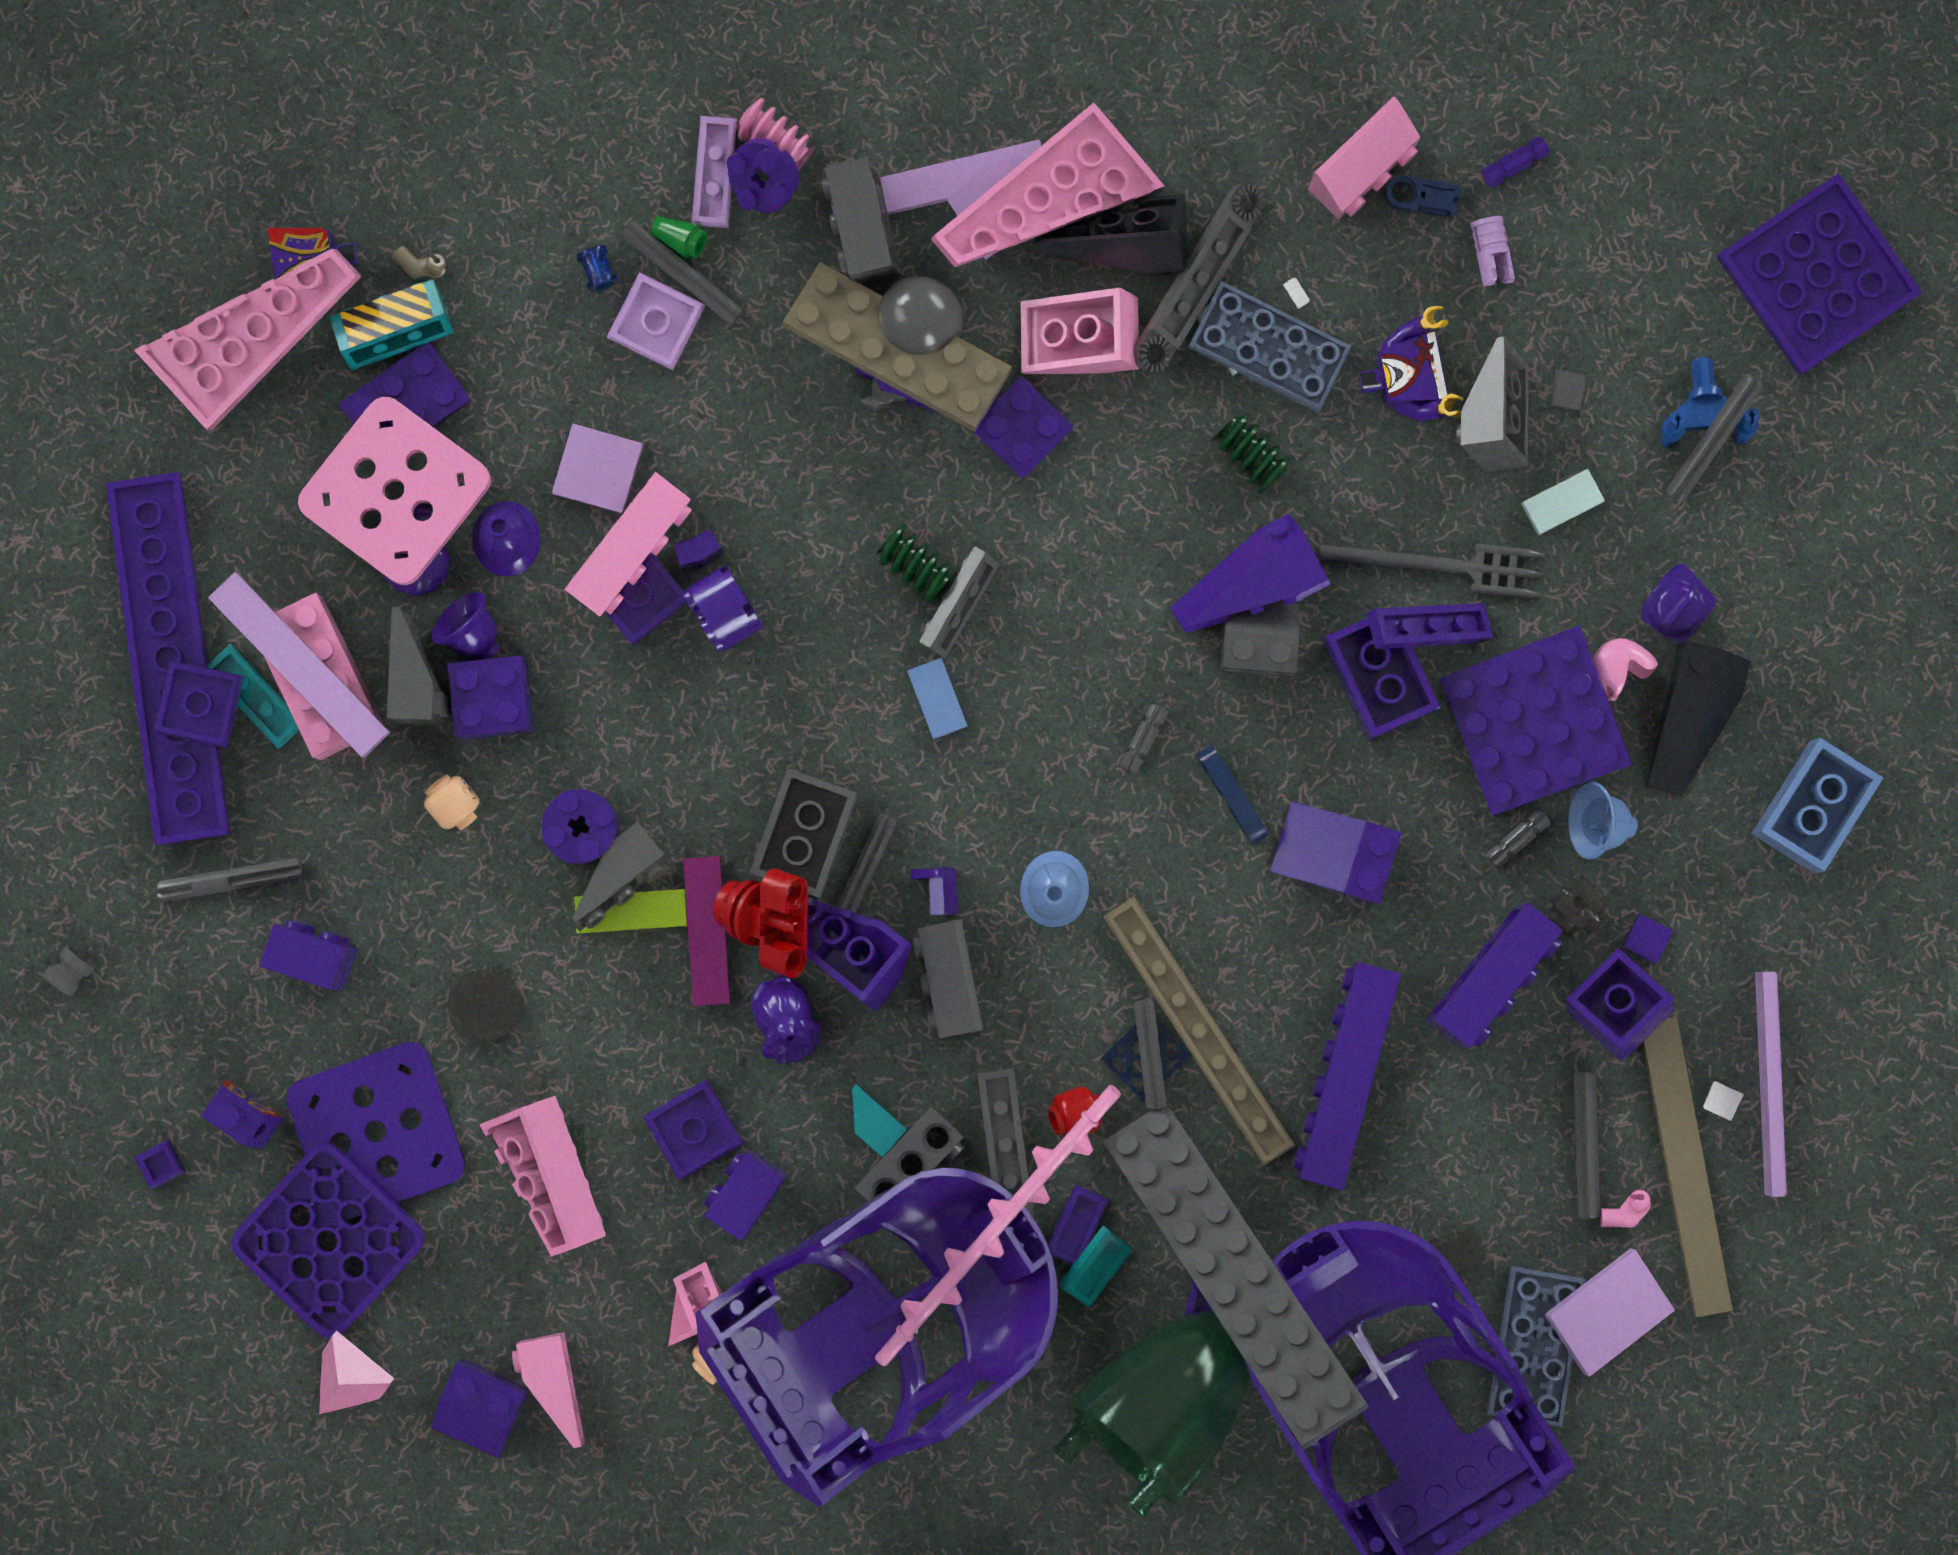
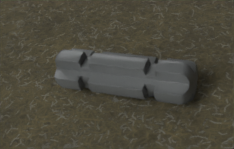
(1144, 738)
(1518, 838)

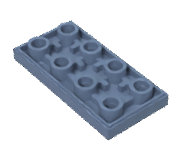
(1269, 346)
(1534, 1342)

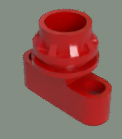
(769, 916)

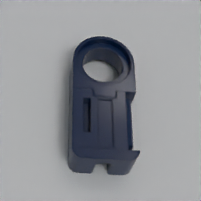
(1427, 195)

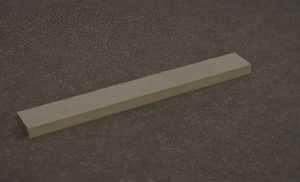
(1199, 1031)
(1686, 1170)

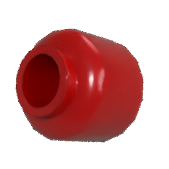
(1067, 1109)

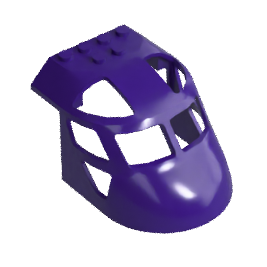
(787, 1378)
(1448, 1482)

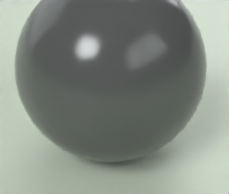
(920, 315)

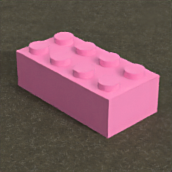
(318, 630)

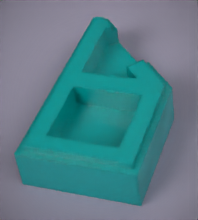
(874, 1123)

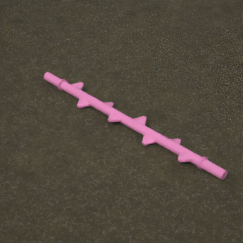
(1003, 1213)

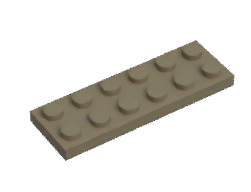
(844, 321)

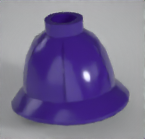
(506, 538)
(467, 627)

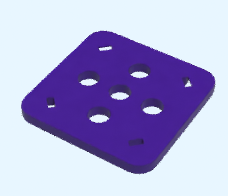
(393, 1094)
(367, 1240)

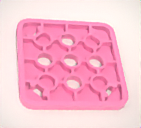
(398, 528)

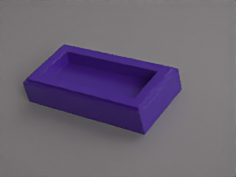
(1077, 1224)

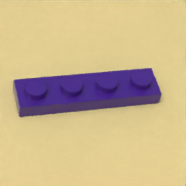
(1429, 625)

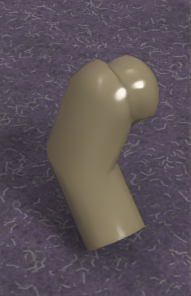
(420, 269)

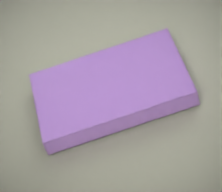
(1609, 1312)

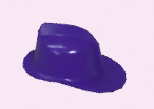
(1678, 604)

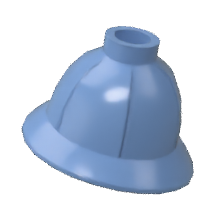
(1598, 821)
(1054, 889)

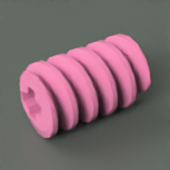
(761, 125)

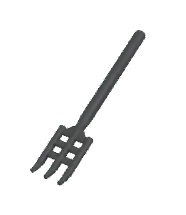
(1474, 567)

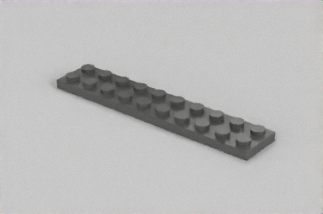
(1236, 1276)

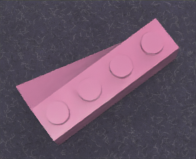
(628, 544)
(547, 1174)

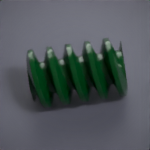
(1252, 451)
(915, 564)

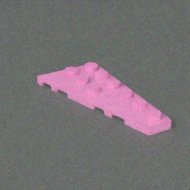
(1064, 181)
(235, 345)

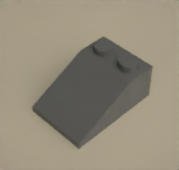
(1497, 412)
(413, 683)

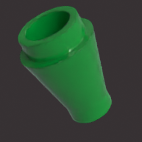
(681, 236)

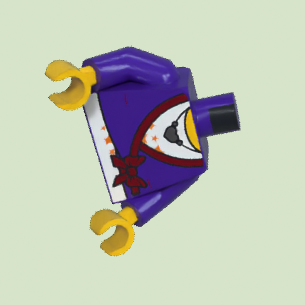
(1412, 371)

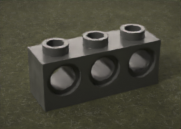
(916, 1143)

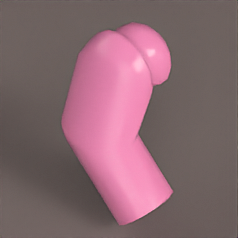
(1629, 1213)

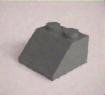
(1262, 641)

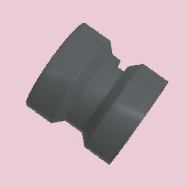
(68, 972)

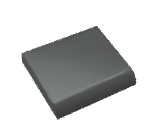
(1567, 390)

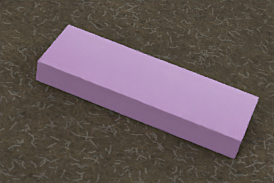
(712, 182)

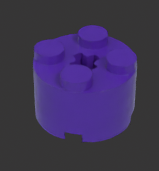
(722, 609)
(572, 807)

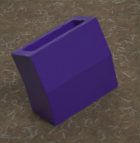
(698, 551)

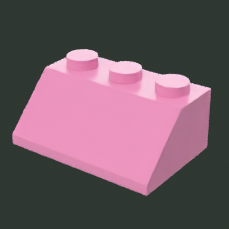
(1365, 160)

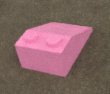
(1080, 333)

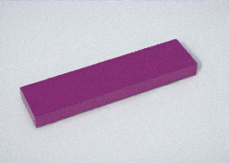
(705, 936)

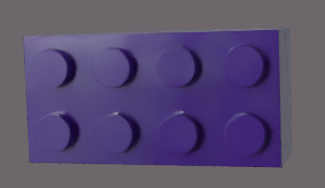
(1494, 976)

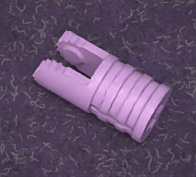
(1491, 244)

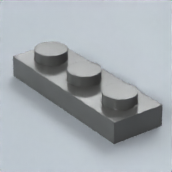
(959, 602)

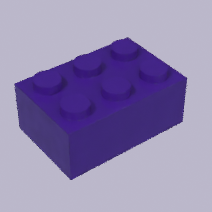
(1381, 684)

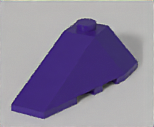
(1264, 569)
(856, 951)

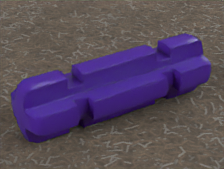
(1515, 161)

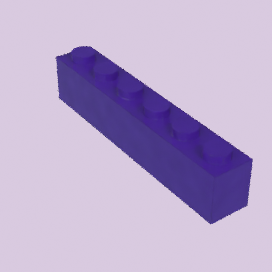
(1348, 1075)

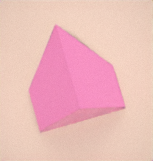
(693, 1292)
(349, 1376)

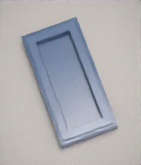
(937, 698)

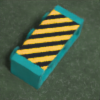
(391, 324)

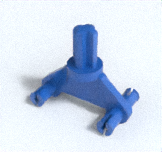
(1702, 408)

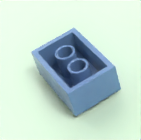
(1817, 805)

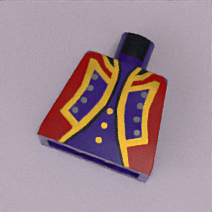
(298, 245)
(241, 1116)

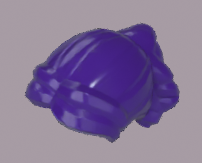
(785, 1020)

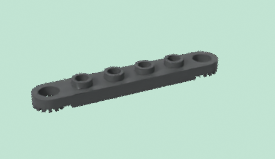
(1199, 278)

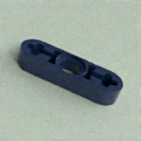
(1229, 788)

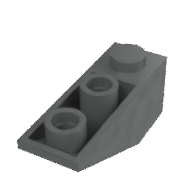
(622, 869)

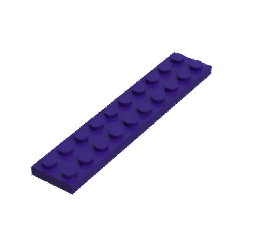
(163, 626)

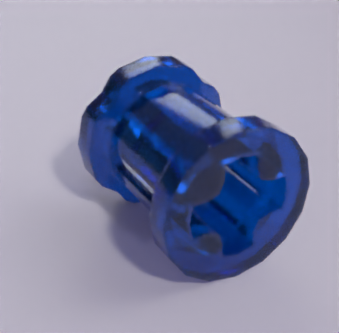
(597, 268)

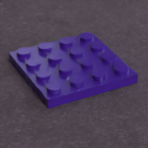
(1819, 274)
(1536, 720)

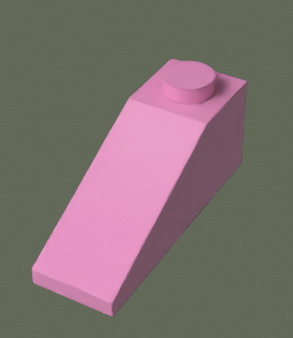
(549, 1377)

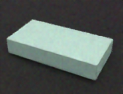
(1563, 502)

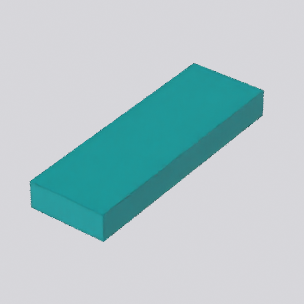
(258, 697)

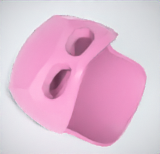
(1617, 658)

